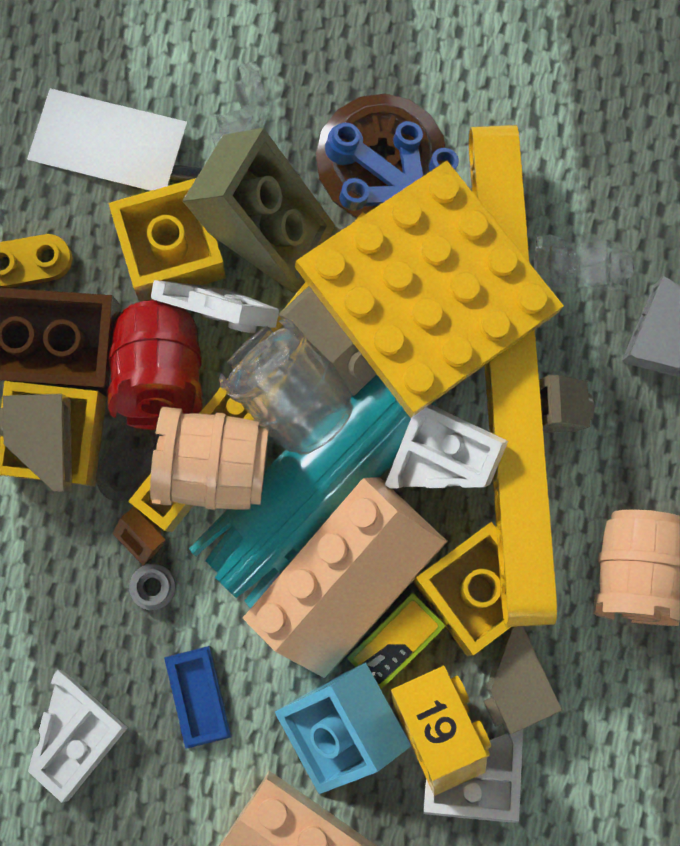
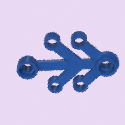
(349, 152)

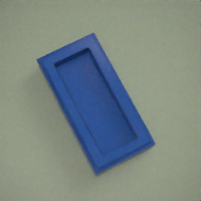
(197, 697)

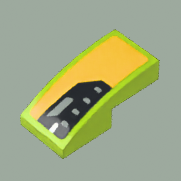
(397, 640)

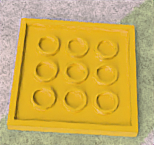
(428, 287)

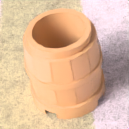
(208, 460)
(640, 568)

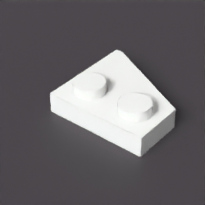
(217, 304)
(445, 452)
(72, 738)
(489, 795)

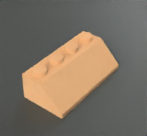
(344, 577)
(287, 817)

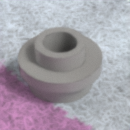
(137, 586)

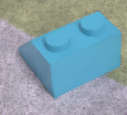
(343, 729)

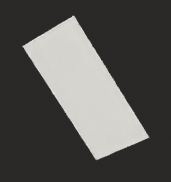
(107, 140)

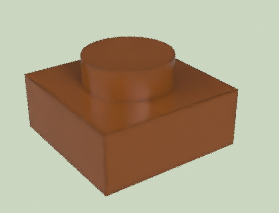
(139, 535)

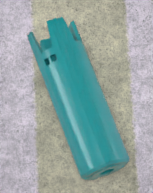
(303, 494)

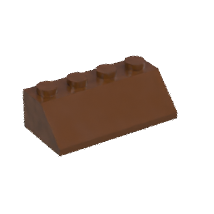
(56, 337)

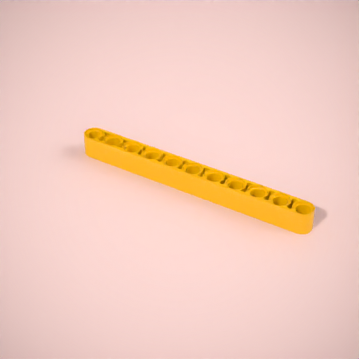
(515, 407)

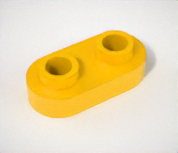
(25, 260)

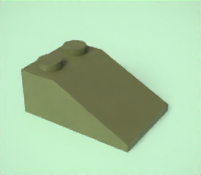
(258, 205)

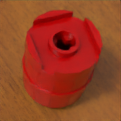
(154, 363)

